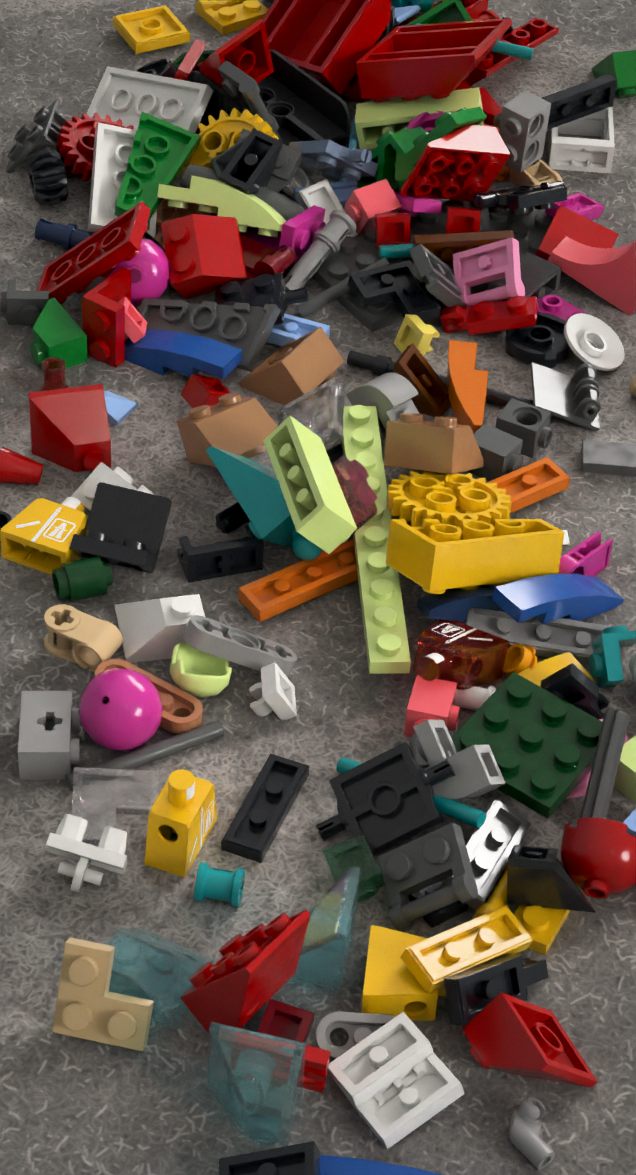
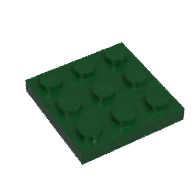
(536, 740)

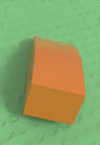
(466, 385)

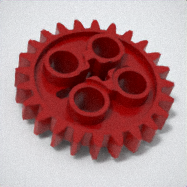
(77, 142)

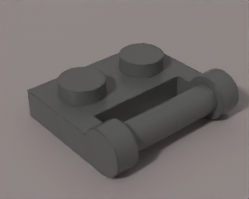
(245, 91)
(422, 865)

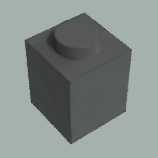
(499, 451)

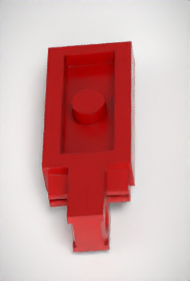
(491, 316)

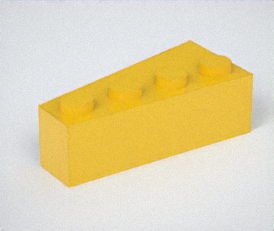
(473, 552)

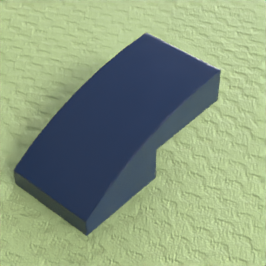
(455, 603)

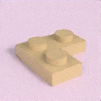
(88, 1008)

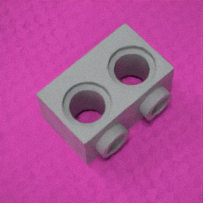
(524, 129)

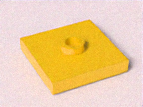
(151, 29)

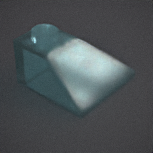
(329, 937)
(155, 971)
(257, 1081)

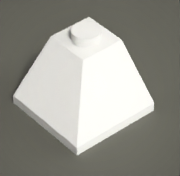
(155, 625)

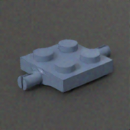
(336, 160)

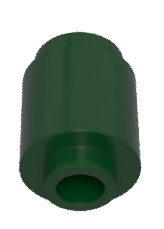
(82, 579)

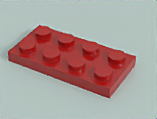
(96, 255)

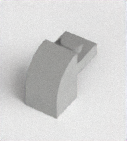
(389, 393)
(473, 767)

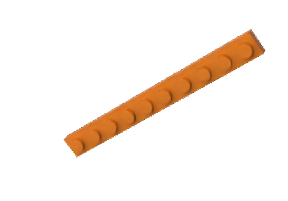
(331, 571)

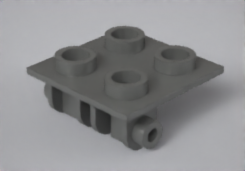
(39, 135)
(566, 395)

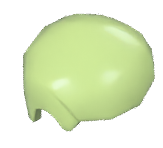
(198, 671)

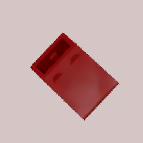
(458, 165)
(247, 972)

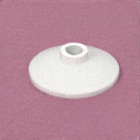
(594, 342)

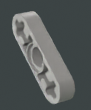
(237, 645)

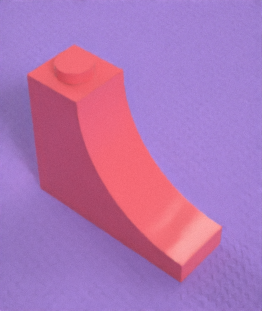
(603, 271)

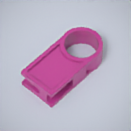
(587, 557)

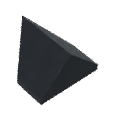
(248, 162)
(541, 880)

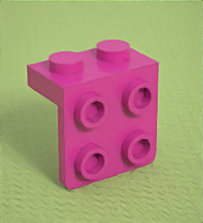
(295, 232)

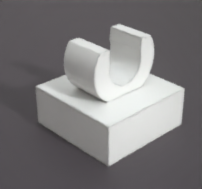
(274, 694)

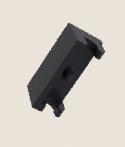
(221, 557)

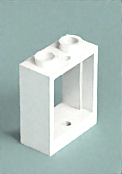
(583, 153)

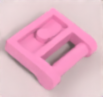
(488, 264)

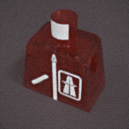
(459, 654)

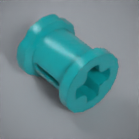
(219, 884)

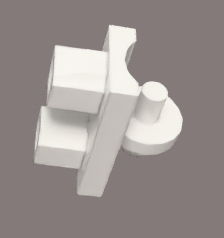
(69, 844)

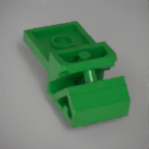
(401, 150)

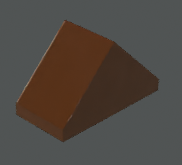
(433, 393)

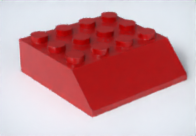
(326, 35)
(426, 58)

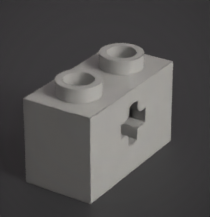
(46, 735)

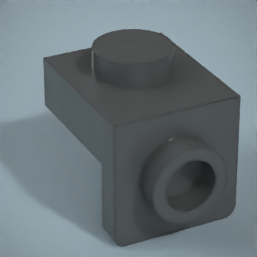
(22, 306)

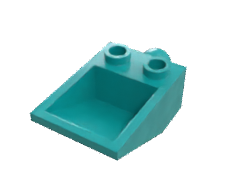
(262, 501)

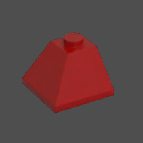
(70, 427)
(525, 1042)

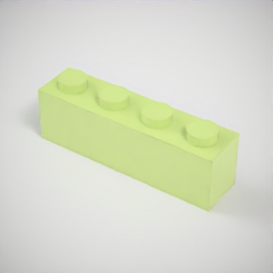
(376, 118)
(309, 485)

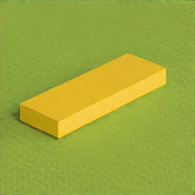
(465, 947)

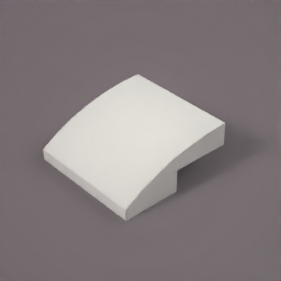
(395, 1080)

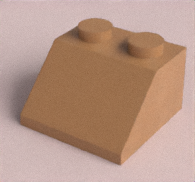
(295, 368)
(233, 424)
(431, 445)

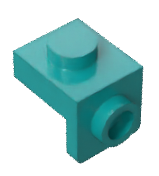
(606, 659)

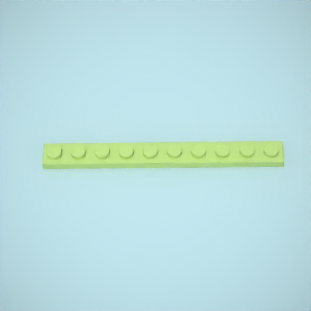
(378, 583)

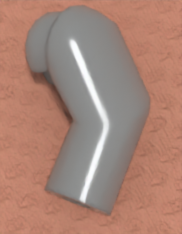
(525, 1132)

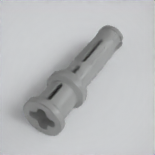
(325, 244)

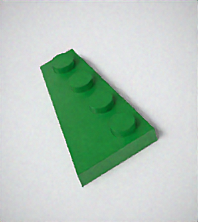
(156, 158)

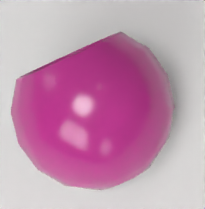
(120, 709)

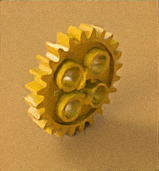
(227, 132)
(446, 498)

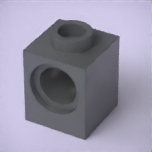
(526, 423)

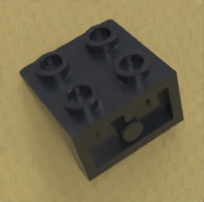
(124, 527)

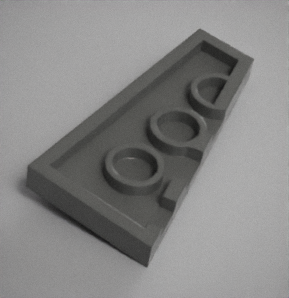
(233, 325)

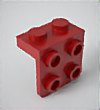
(105, 318)

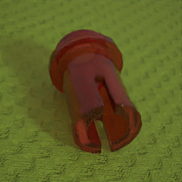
(53, 374)

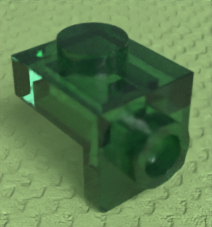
(355, 854)

